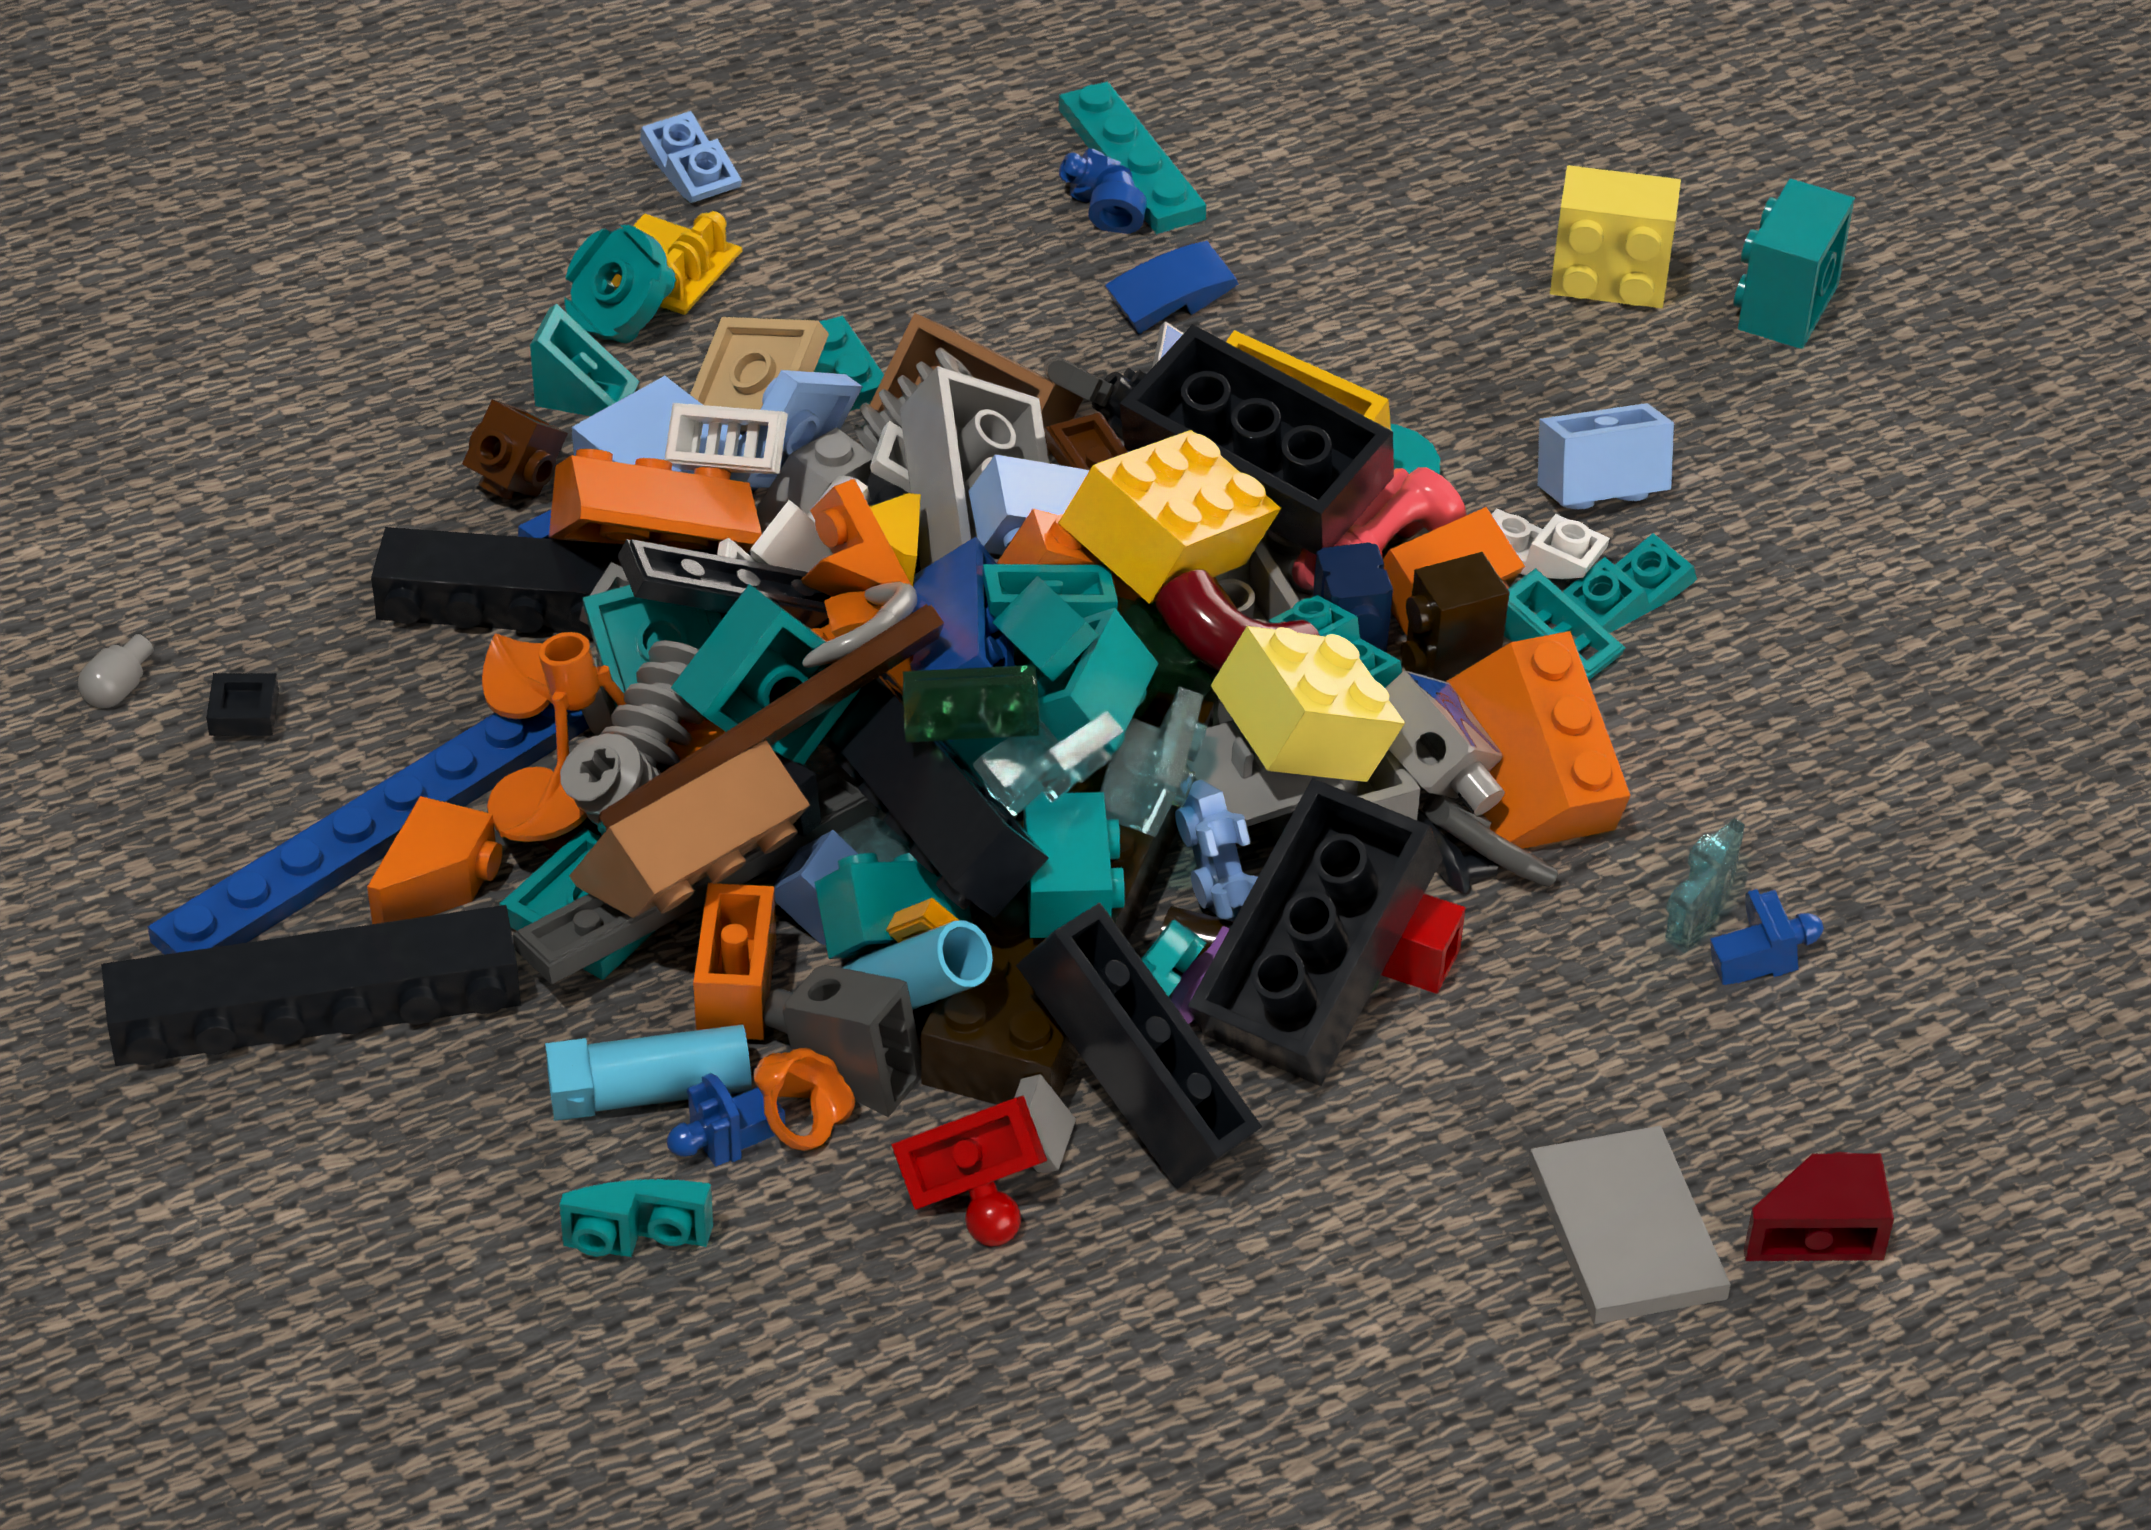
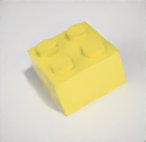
(1615, 236)
(1307, 704)

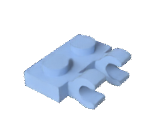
(1213, 838)

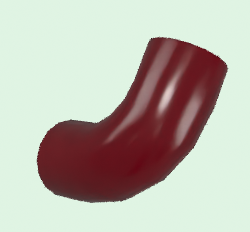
(1207, 620)

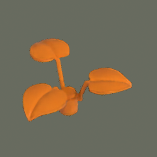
(521, 683)

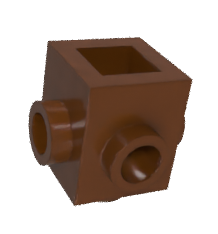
(513, 451)

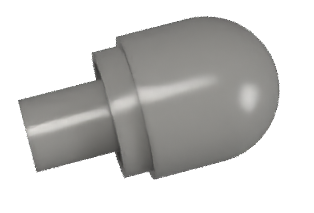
(114, 672)

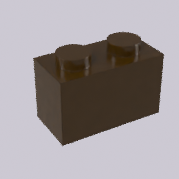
(1454, 616)

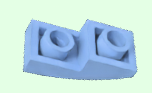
(688, 158)

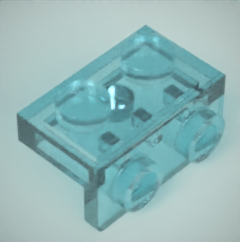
(1040, 766)
(1150, 766)

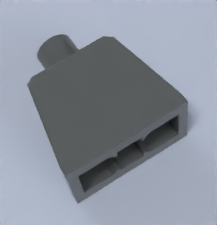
(858, 1023)

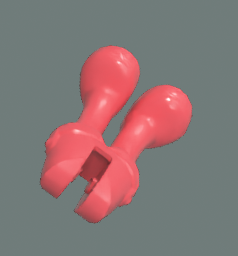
(1400, 509)

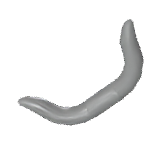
(897, 602)

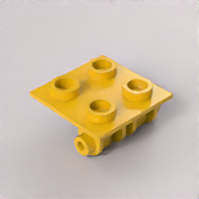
(694, 255)

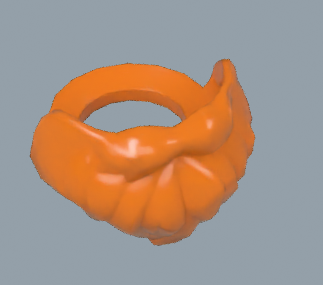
(804, 1075)

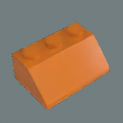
(650, 503)
(1552, 740)

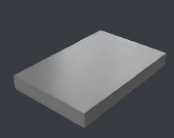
(1628, 1224)

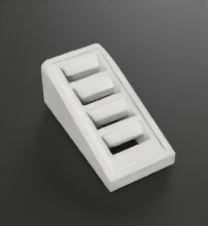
(686, 433)

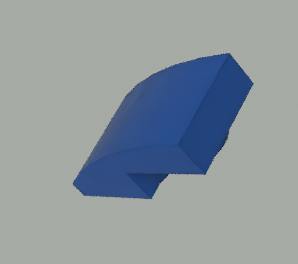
(1175, 279)

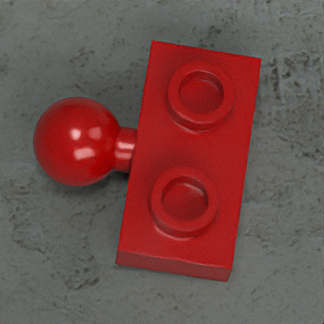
(970, 1158)

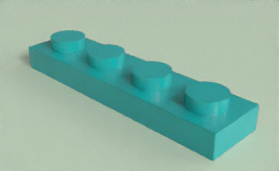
(1114, 130)

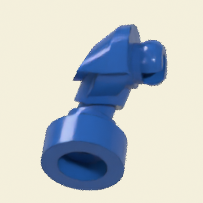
(1108, 187)

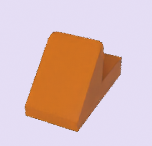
(858, 545)

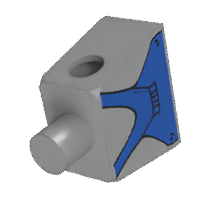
(1444, 742)

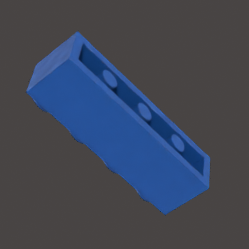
(959, 596)

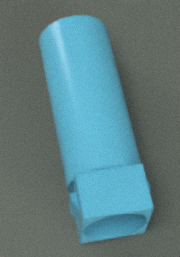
(933, 962)
(643, 1069)

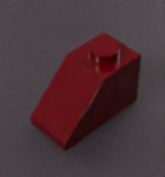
(1824, 1212)

